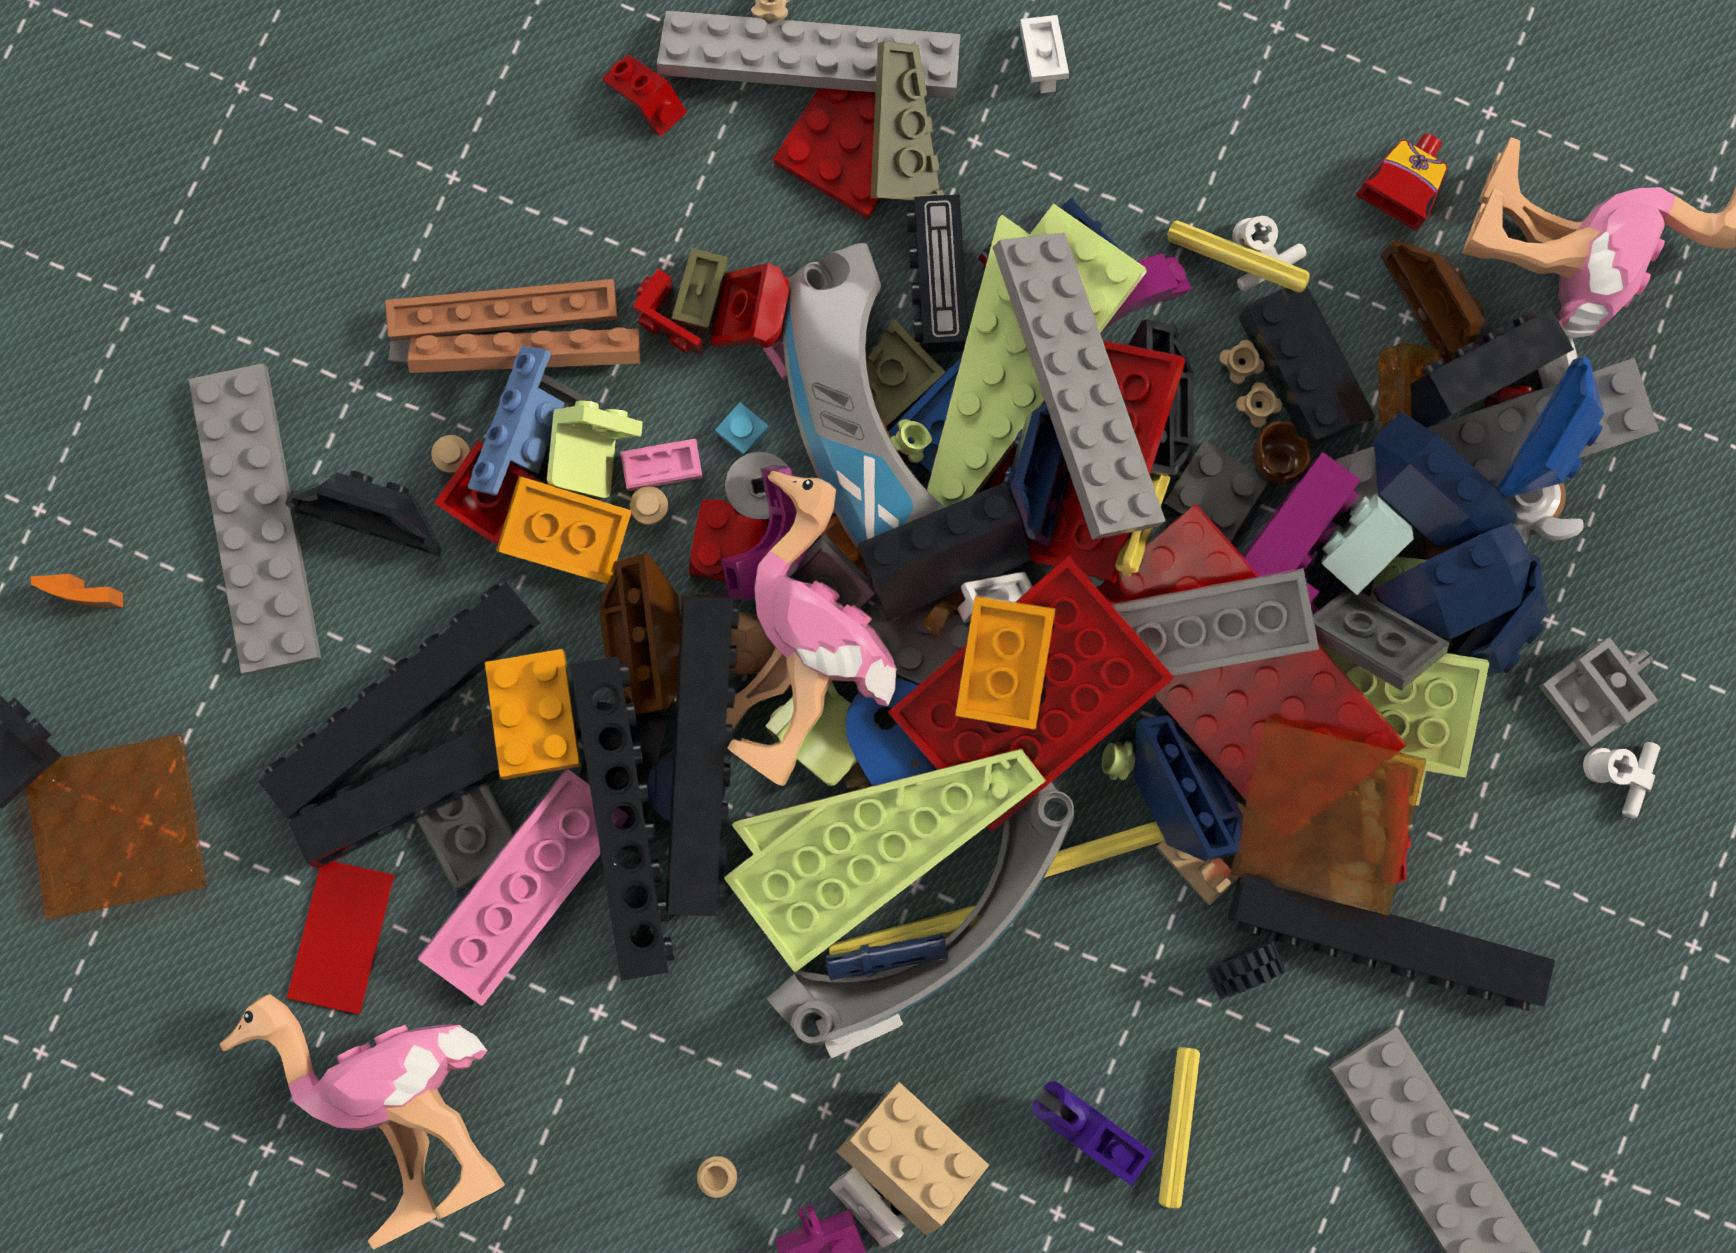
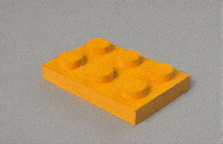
(563, 530)
(1005, 662)
(532, 714)

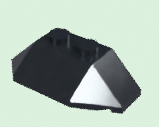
(1179, 429)
(368, 509)

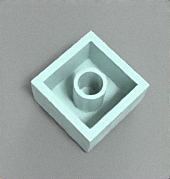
(1366, 542)

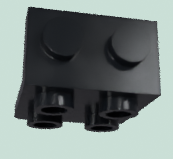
(22, 749)

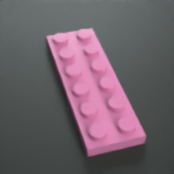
(519, 890)

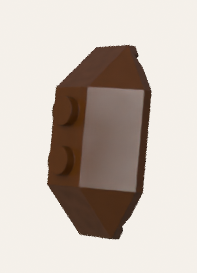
(1436, 297)
(643, 630)

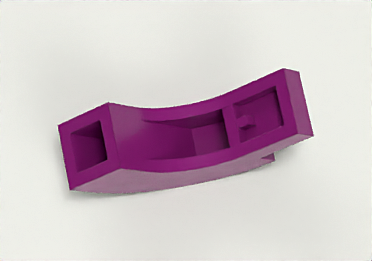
(1162, 282)
(741, 569)

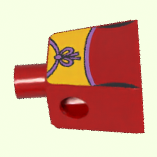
(1407, 181)

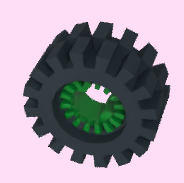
(1246, 969)

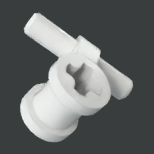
(1264, 244)
(1622, 768)

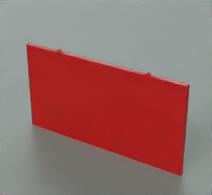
(340, 937)

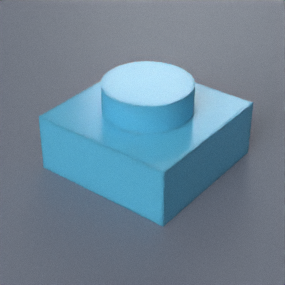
(742, 429)

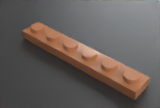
(501, 309)
(500, 350)

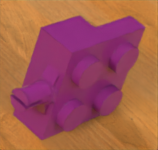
(828, 1235)

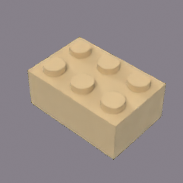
(913, 1159)

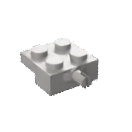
(1599, 691)

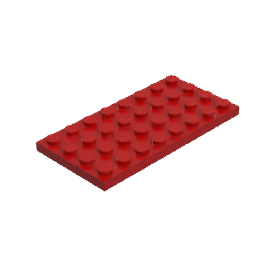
(1229, 704)

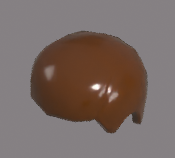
(1280, 453)

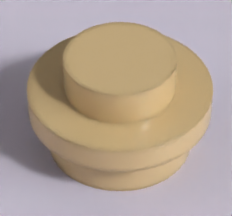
(449, 453)
(649, 505)
(716, 1176)

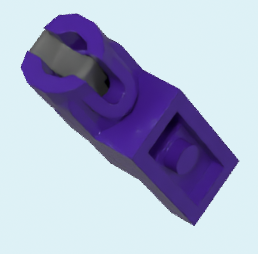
(1091, 1132)

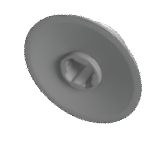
(739, 484)

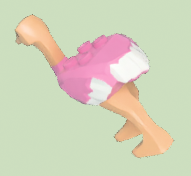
(1597, 259)
(811, 636)
(386, 1089)

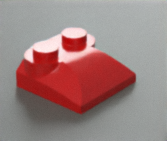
(751, 307)
(475, 509)
(719, 535)

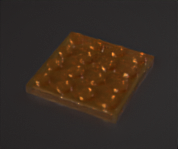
(1328, 816)
(115, 827)

